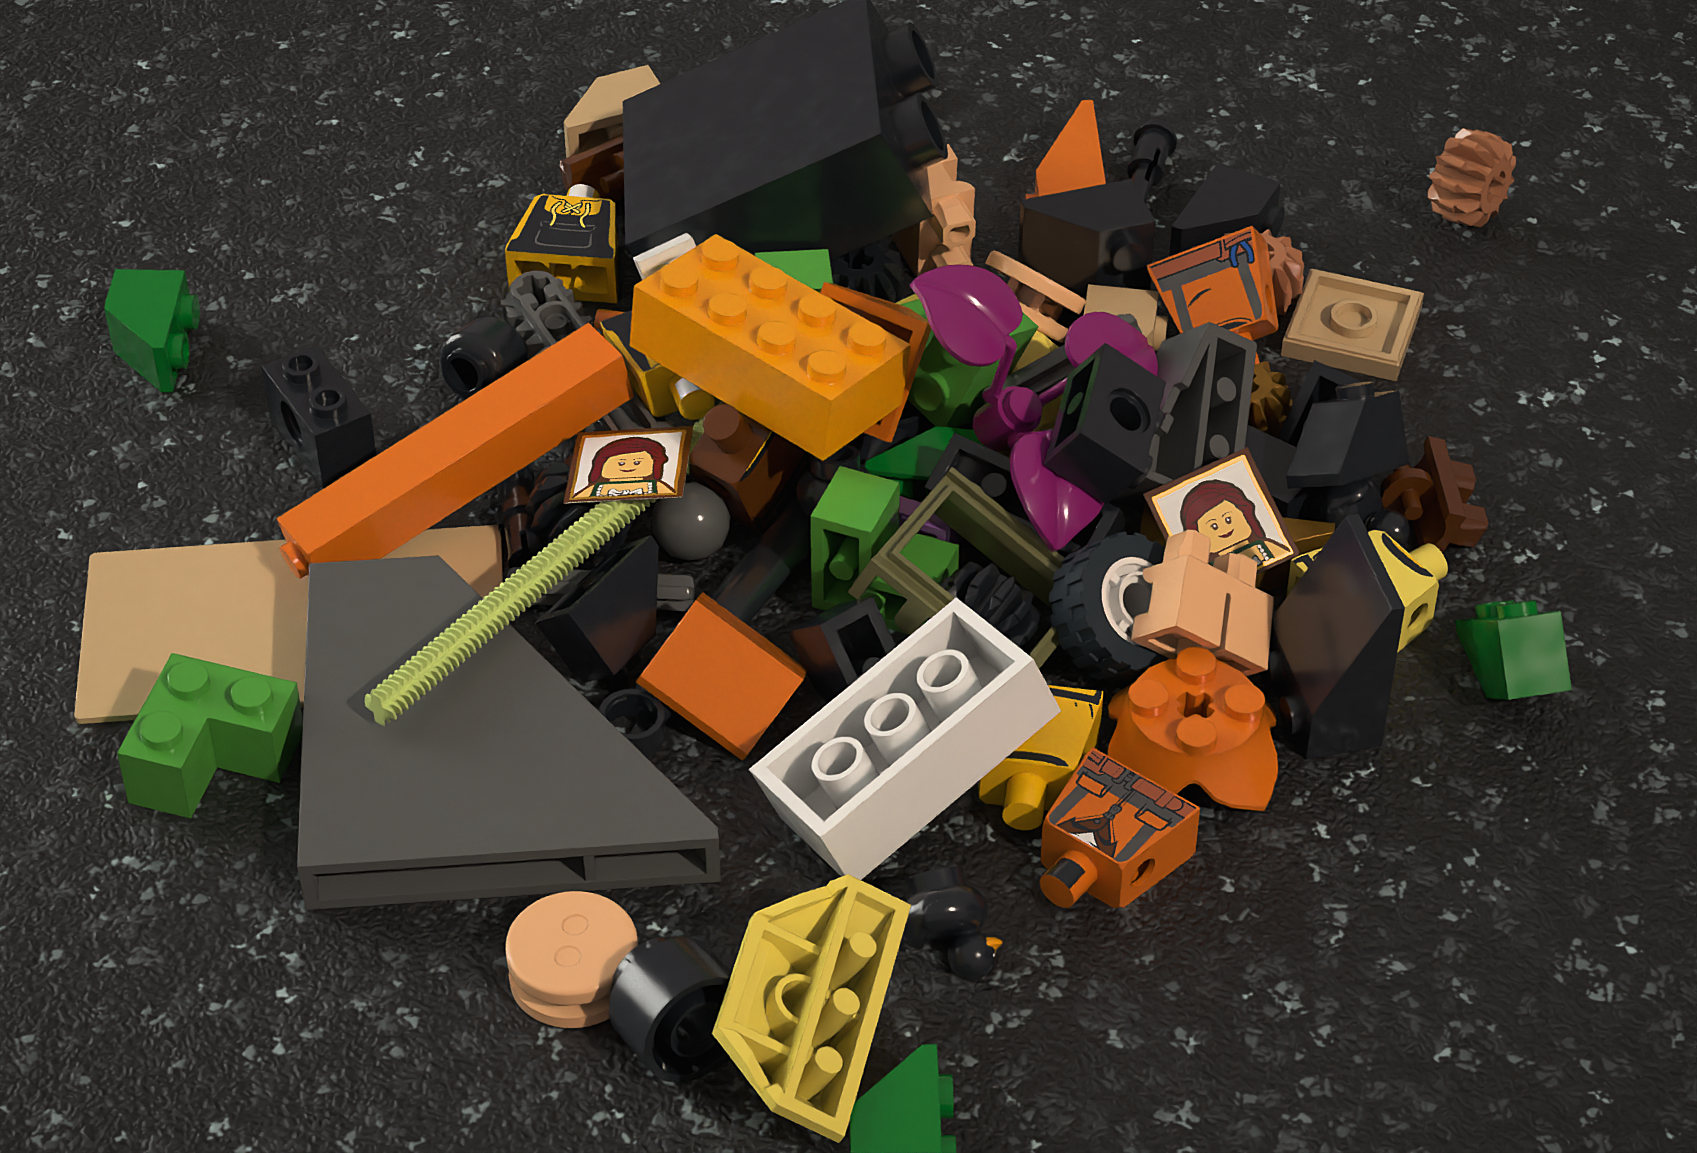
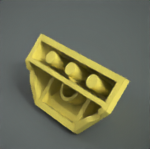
(811, 999)

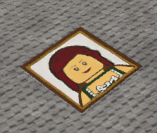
(629, 464)
(1229, 507)

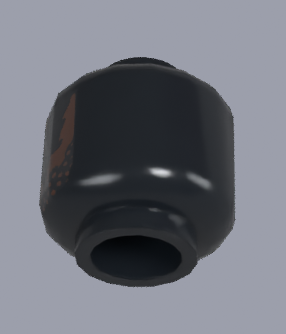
(480, 355)

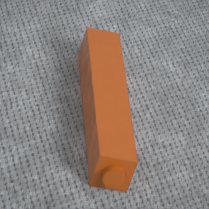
(458, 454)

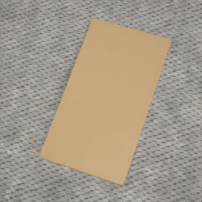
(221, 607)

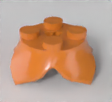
(1198, 726)

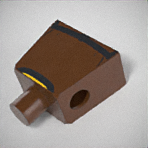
(745, 465)

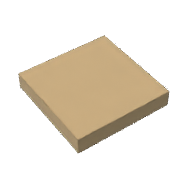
(1352, 324)

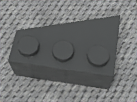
(1202, 403)

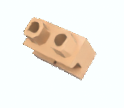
(949, 233)
(1206, 605)

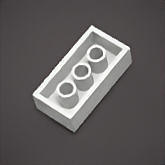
(906, 740)

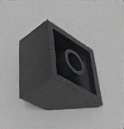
(1089, 237)

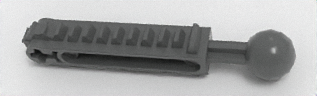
(546, 313)

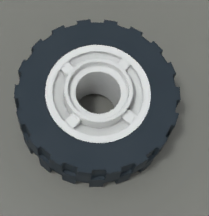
(1097, 603)

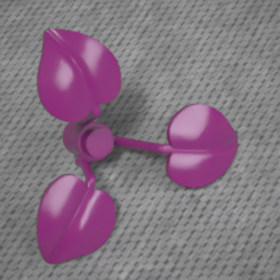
(972, 320)

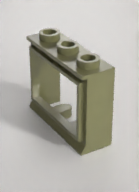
(987, 528)

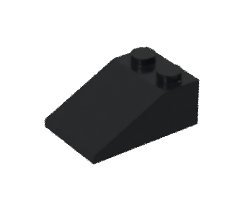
(1337, 647)

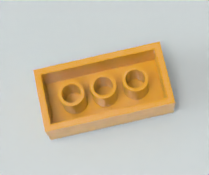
(769, 346)

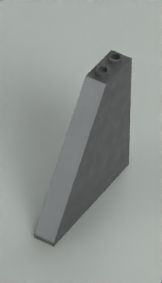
(484, 781)

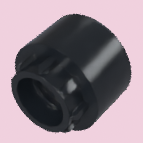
(668, 1004)

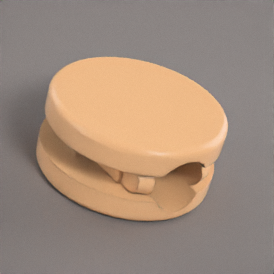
(1038, 295)
(566, 956)

